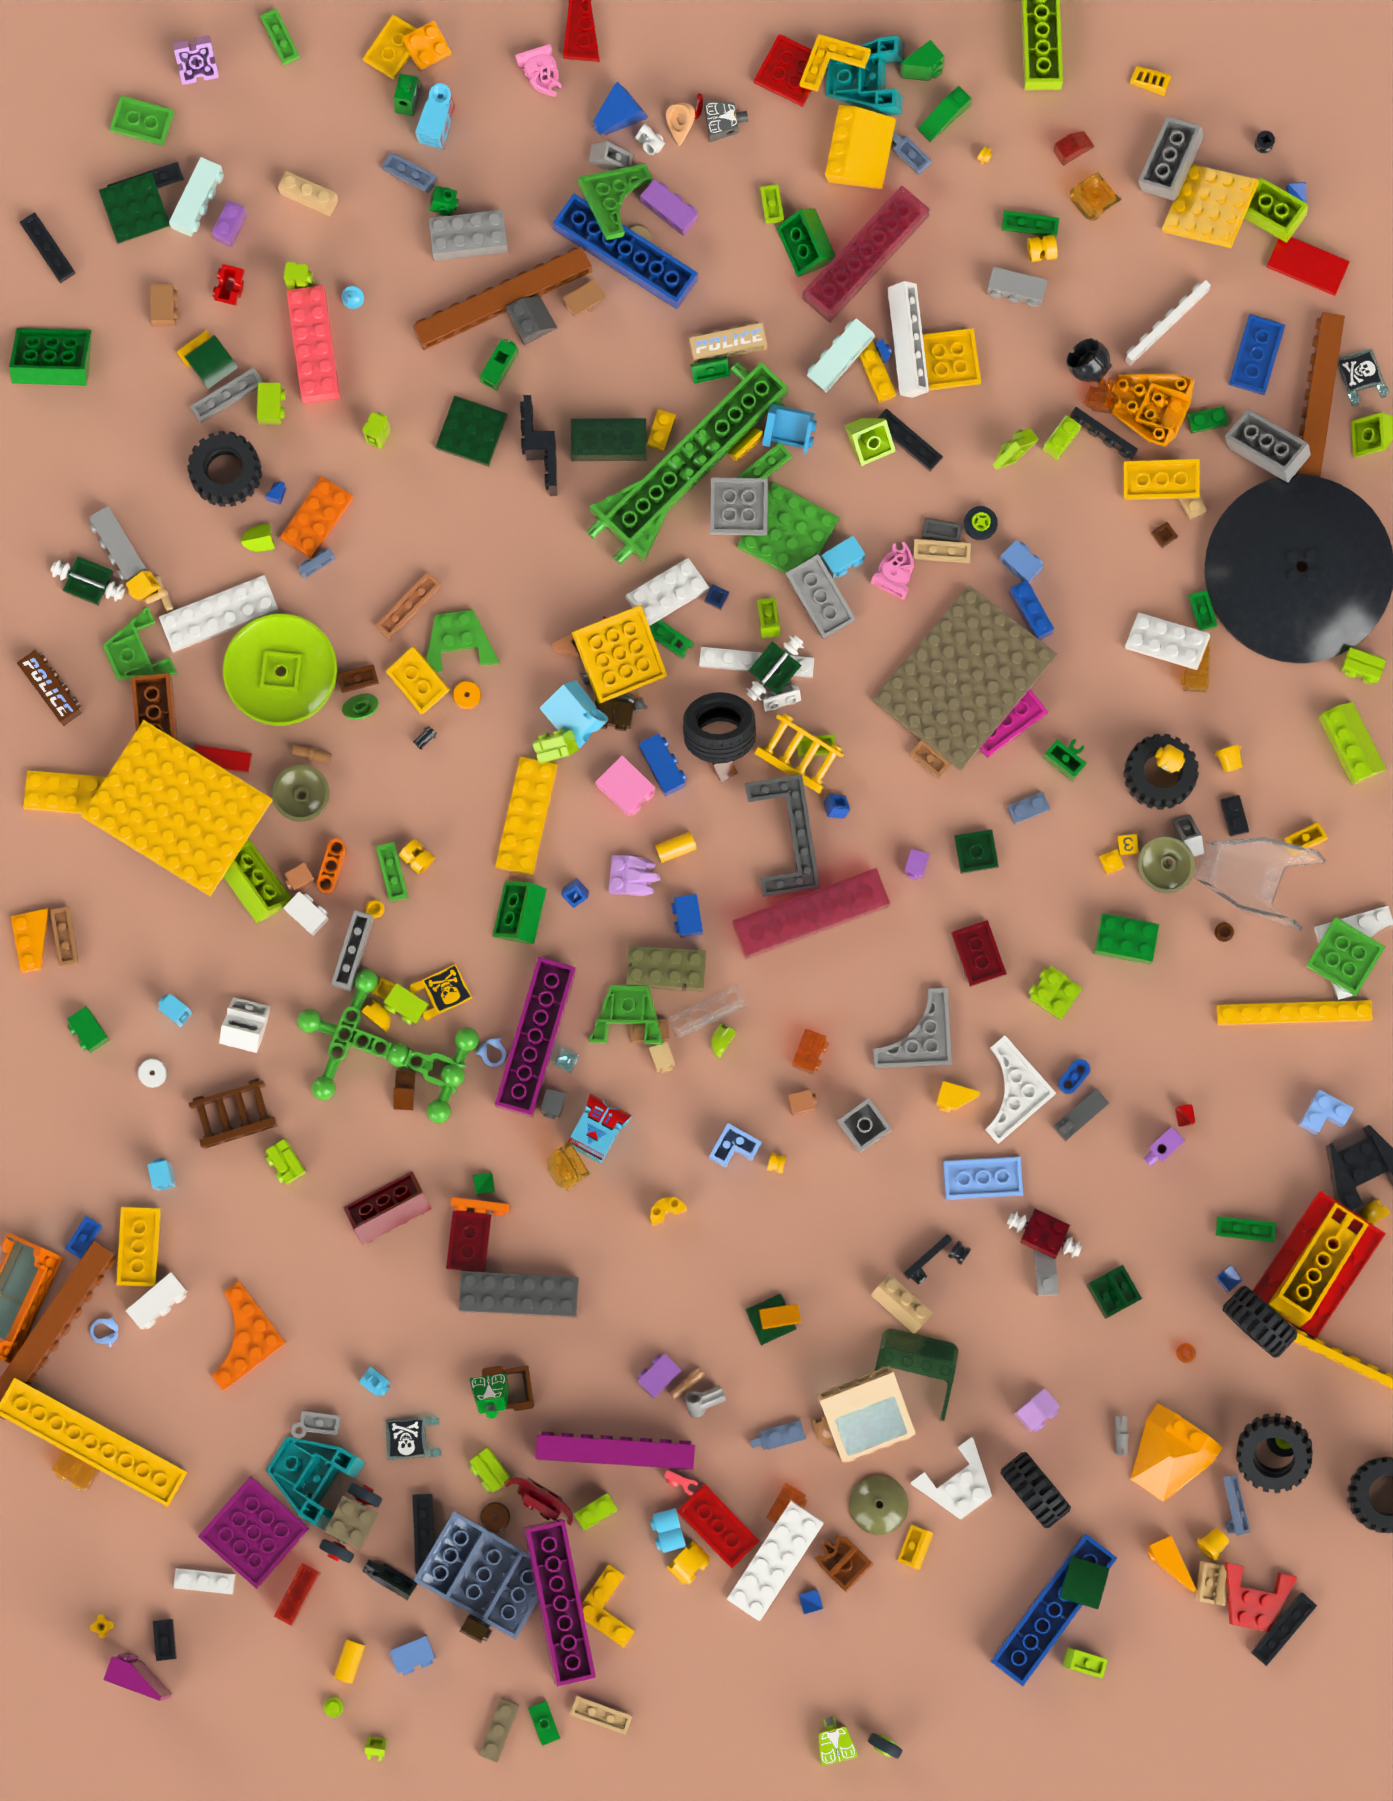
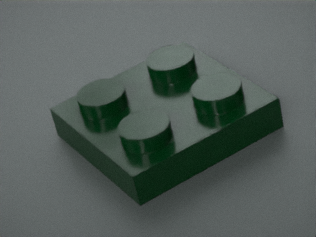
(976, 851)
(770, 1334)

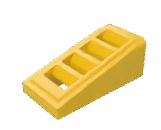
(1159, 76)

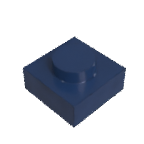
(716, 597)

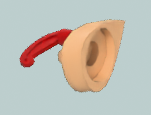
(681, 117)

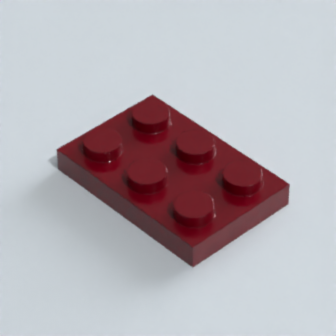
(978, 953)
(468, 1241)

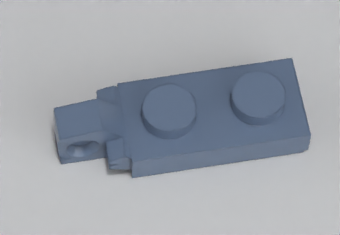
(910, 153)
(779, 1436)

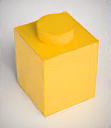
(142, 585)

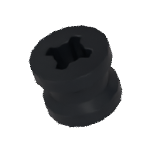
(1264, 146)
(959, 1252)

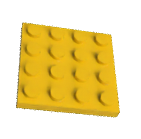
(1210, 206)
(619, 654)

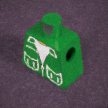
(407, 91)
(490, 1393)

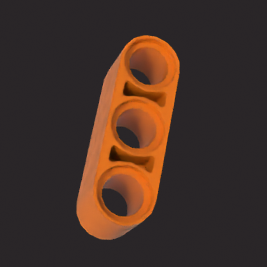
(331, 857)

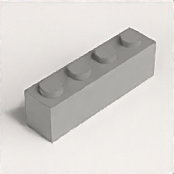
(117, 543)
(352, 951)

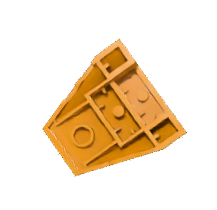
(1171, 1453)

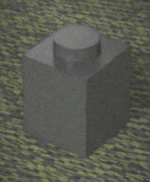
(552, 1103)

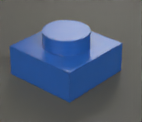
(883, 350)

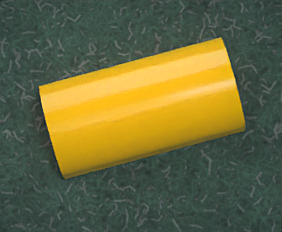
(1308, 836)
(675, 847)
(349, 1661)

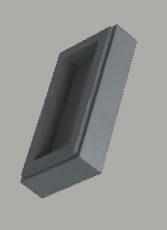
(941, 530)

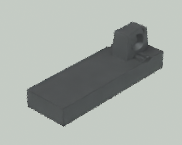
(1080, 1115)

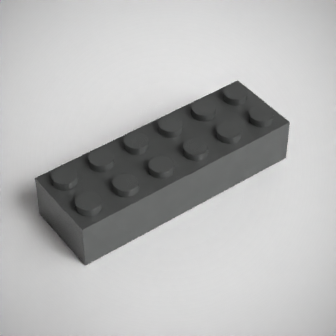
(518, 1294)

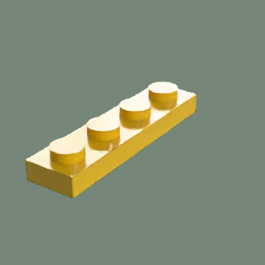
(876, 373)

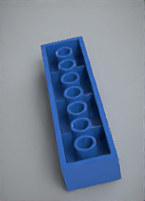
(628, 255)
(1045, 1617)

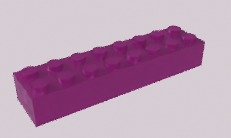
(535, 1037)
(615, 1452)
(559, 1602)

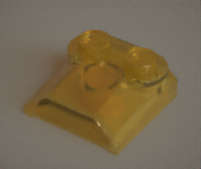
(1093, 197)
(567, 1167)

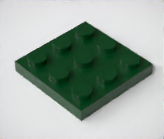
(134, 208)
(471, 431)

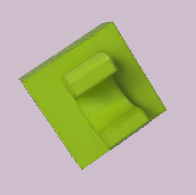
(375, 1746)

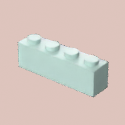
(196, 197)
(840, 355)

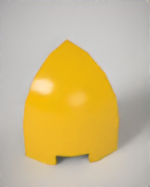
(377, 1014)
(1374, 1212)

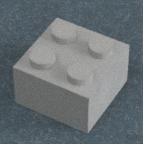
(864, 1125)

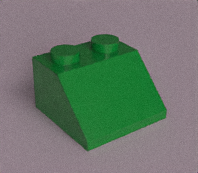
(923, 63)

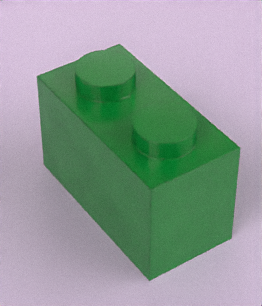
(88, 1030)

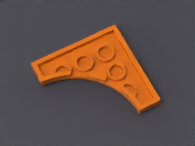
(253, 1338)

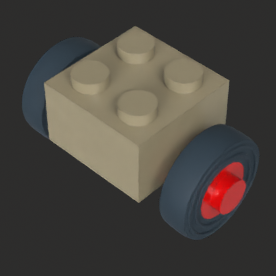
(351, 1523)

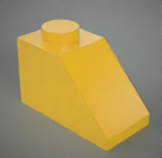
(954, 1096)

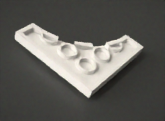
(1367, 923)
(1023, 1090)

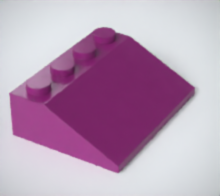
(136, 1676)

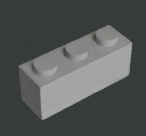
(1016, 287)

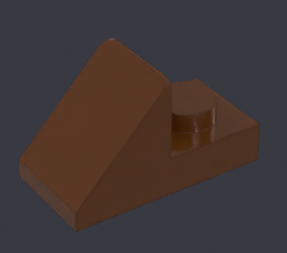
(404, 1090)

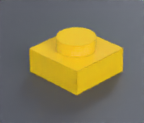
(1111, 861)

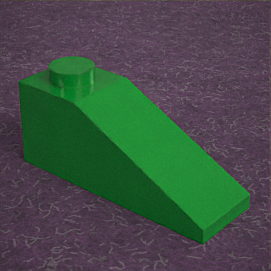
(945, 113)

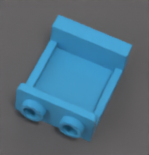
(789, 427)

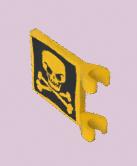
(444, 990)

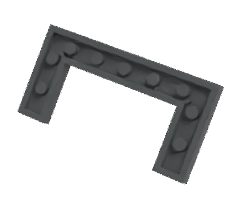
(807, 875)

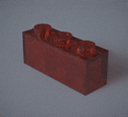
(297, 1594)

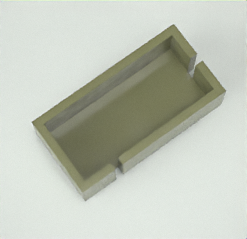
(666, 968)

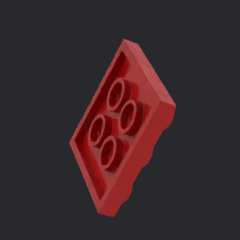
(784, 70)

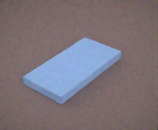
(983, 1178)

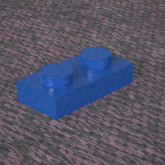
(83, 1237)

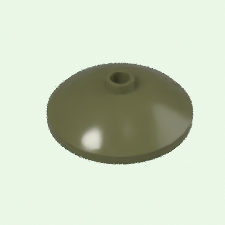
(299, 780)
(1156, 870)
(864, 1509)

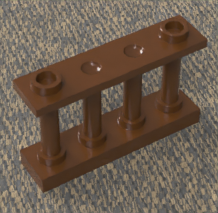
(247, 1127)

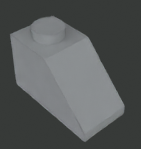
(609, 156)
(1189, 833)

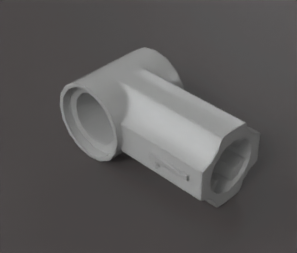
(698, 1402)

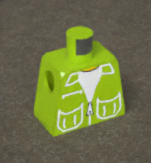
(835, 1743)

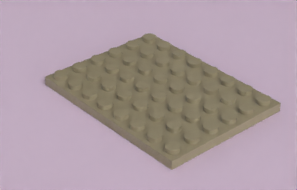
(965, 677)

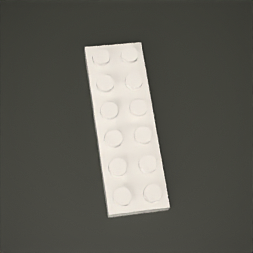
(218, 613)
(775, 1560)

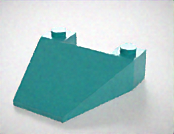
(868, 86)
(306, 1472)

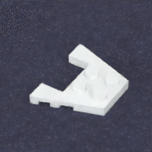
(964, 1490)

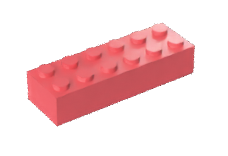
(313, 344)

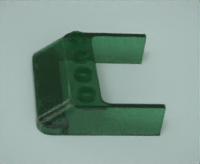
(919, 1356)

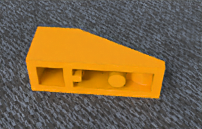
(1169, 1559)

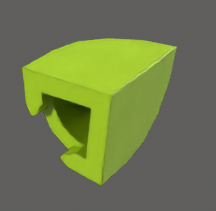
(258, 538)
(721, 1039)

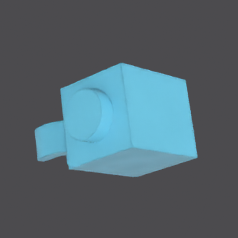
(375, 1382)

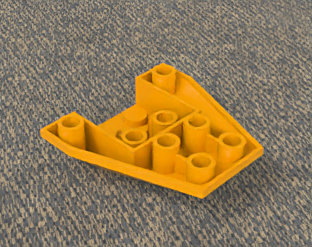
(1153, 404)

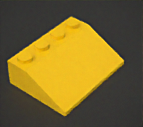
(860, 148)

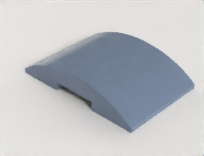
(480, 1575)

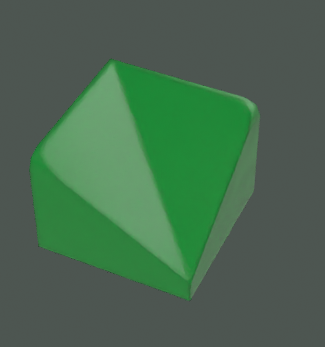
(483, 1183)

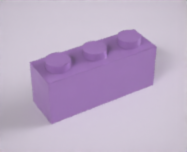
(669, 207)

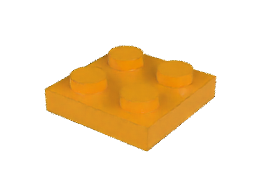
(426, 45)

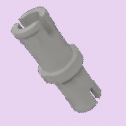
(1121, 1435)

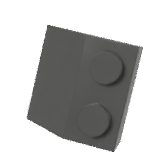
(530, 318)

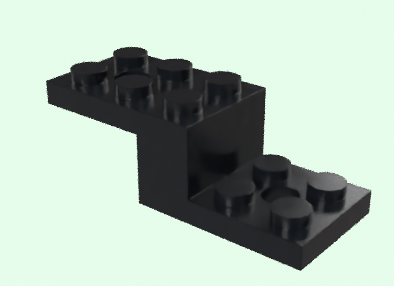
(538, 445)

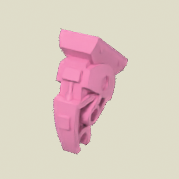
(538, 67)
(895, 574)

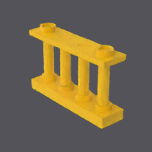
(783, 761)

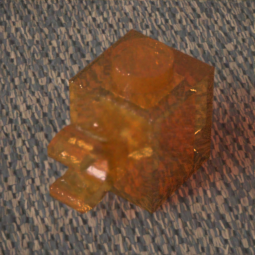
(1101, 398)

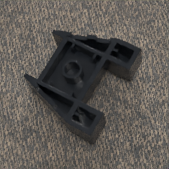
(1358, 1165)

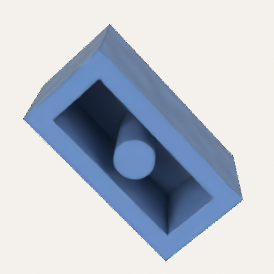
(1021, 561)
(412, 1655)

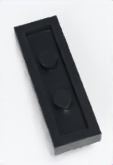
(916, 1272)

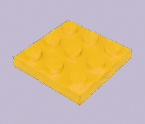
(951, 359)

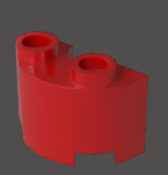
(230, 284)

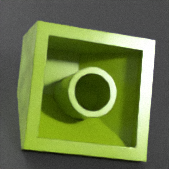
(1371, 434)
(870, 439)

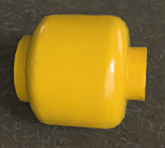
(1170, 758)

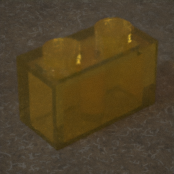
(76, 1471)

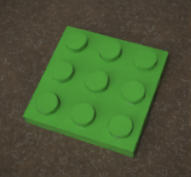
(1345, 956)

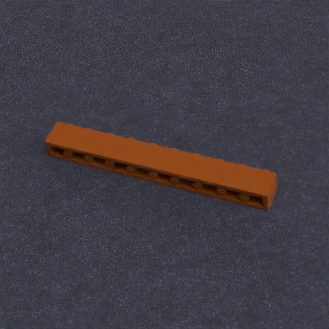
(494, 300)
(1320, 390)
(58, 1317)

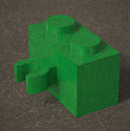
(1065, 759)

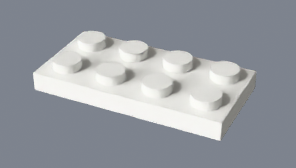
(668, 591)
(1167, 641)

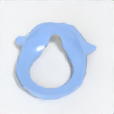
(496, 1042)
(108, 1339)

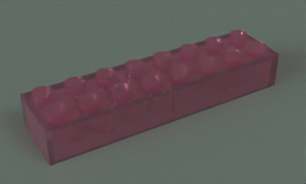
(865, 254)
(811, 913)

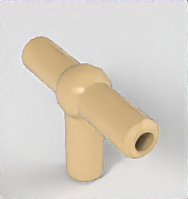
(161, 594)

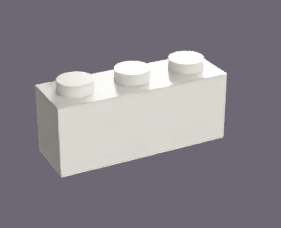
(157, 1301)

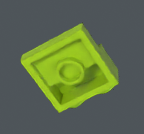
(1016, 448)
(1054, 992)

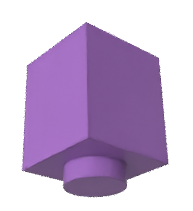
(916, 864)

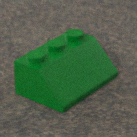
(806, 241)
(519, 912)

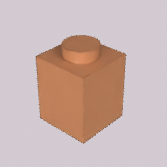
(299, 878)
(802, 1102)

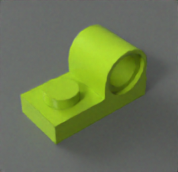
(768, 618)
(1085, 1663)

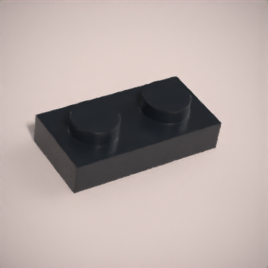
(1234, 816)
(164, 1639)

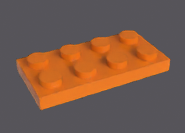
(316, 517)

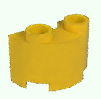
(664, 1206)
(688, 1563)

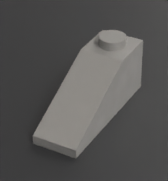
(1045, 1275)

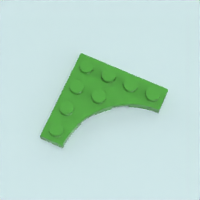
(608, 190)

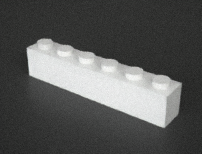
(908, 339)

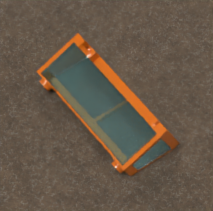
(23, 1287)

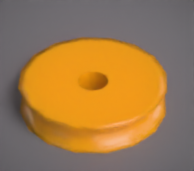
(467, 687)

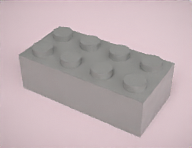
(1171, 158)
(468, 235)
(1267, 445)

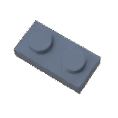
(322, 559)
(1028, 808)

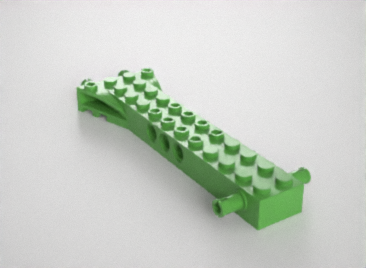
(641, 508)

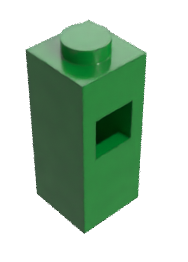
(499, 364)

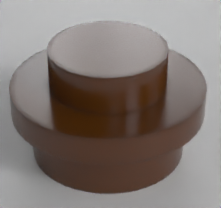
(1224, 932)

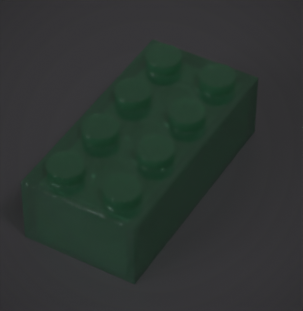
(609, 439)

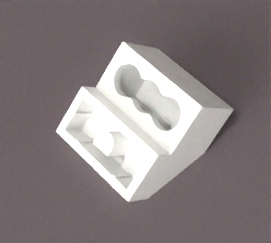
(244, 1024)

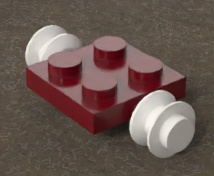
(1044, 1234)

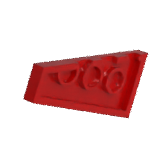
(580, 32)

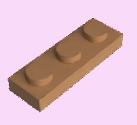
(64, 936)

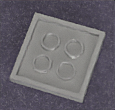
(739, 506)

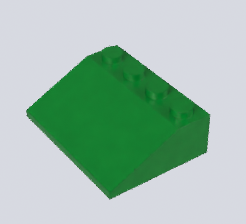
(50, 357)

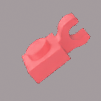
(675, 1479)

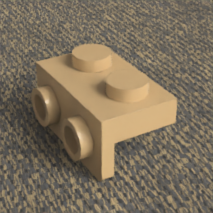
(1211, 1584)

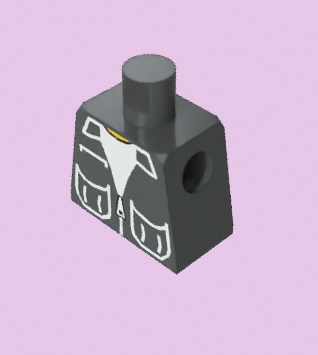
(723, 119)

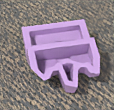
(632, 875)

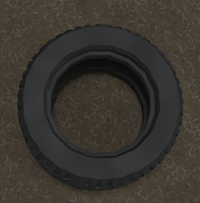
(719, 708)

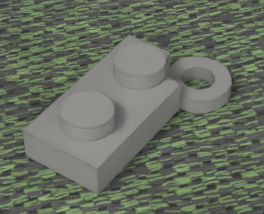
(317, 1423)

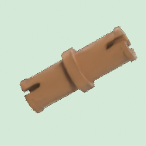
(311, 754)
(686, 1383)

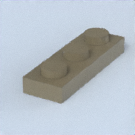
(498, 1730)

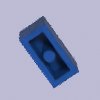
(688, 916)

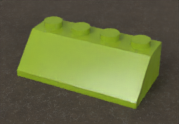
(1351, 742)
(256, 884)

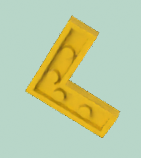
(830, 48)
(600, 1618)

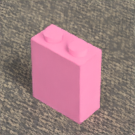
(625, 786)

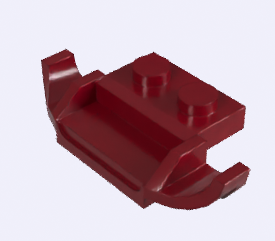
(540, 1498)

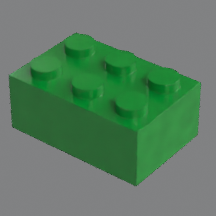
(1126, 939)

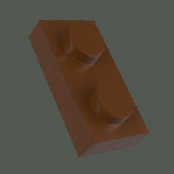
(357, 678)

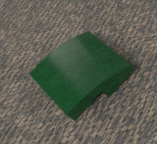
(211, 361)
(1114, 1291)
(1084, 1582)

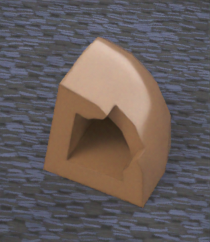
(823, 1431)

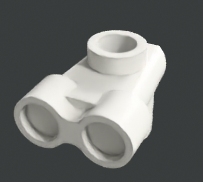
(652, 141)

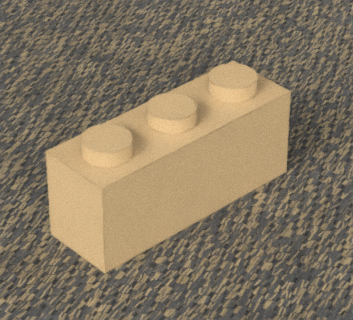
(308, 193)
(901, 1304)

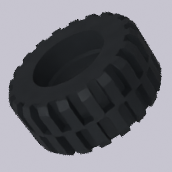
(224, 445)
(1147, 792)
(1259, 1321)
(1274, 1477)
(1035, 1490)
(1359, 1494)

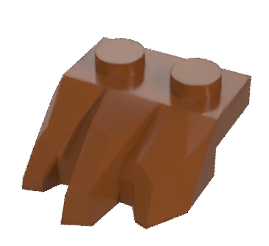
(843, 1562)

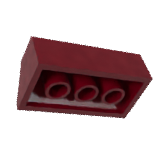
(387, 1208)

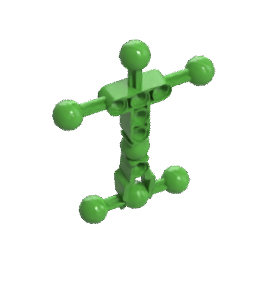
(397, 1054)

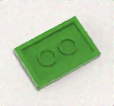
(142, 120)

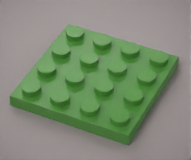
(794, 531)

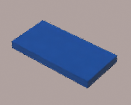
(1256, 354)

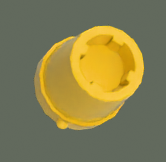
(1230, 758)
(1213, 1543)

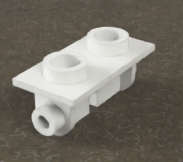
(789, 695)

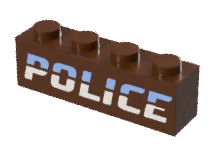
(49, 687)

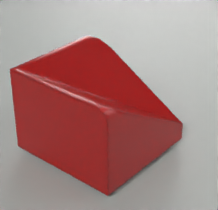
(1185, 1115)

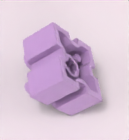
(195, 59)

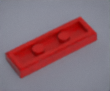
(226, 758)

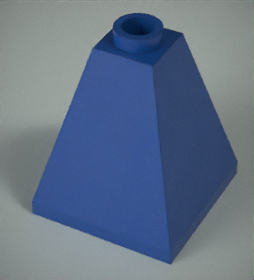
(618, 111)

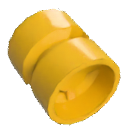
(1042, 248)
(421, 861)

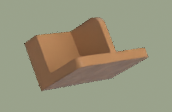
(584, 298)

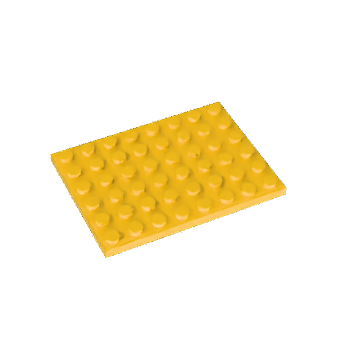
(177, 808)

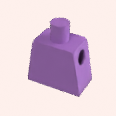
(1170, 1139)

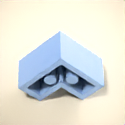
(1324, 1107)
(733, 1141)

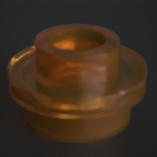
(1179, 1353)

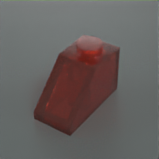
(1072, 147)

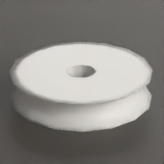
(152, 1080)

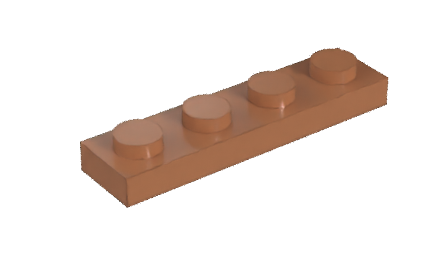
(408, 605)

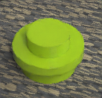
(333, 1707)

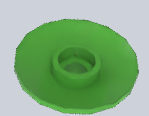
(360, 706)

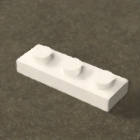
(204, 1581)

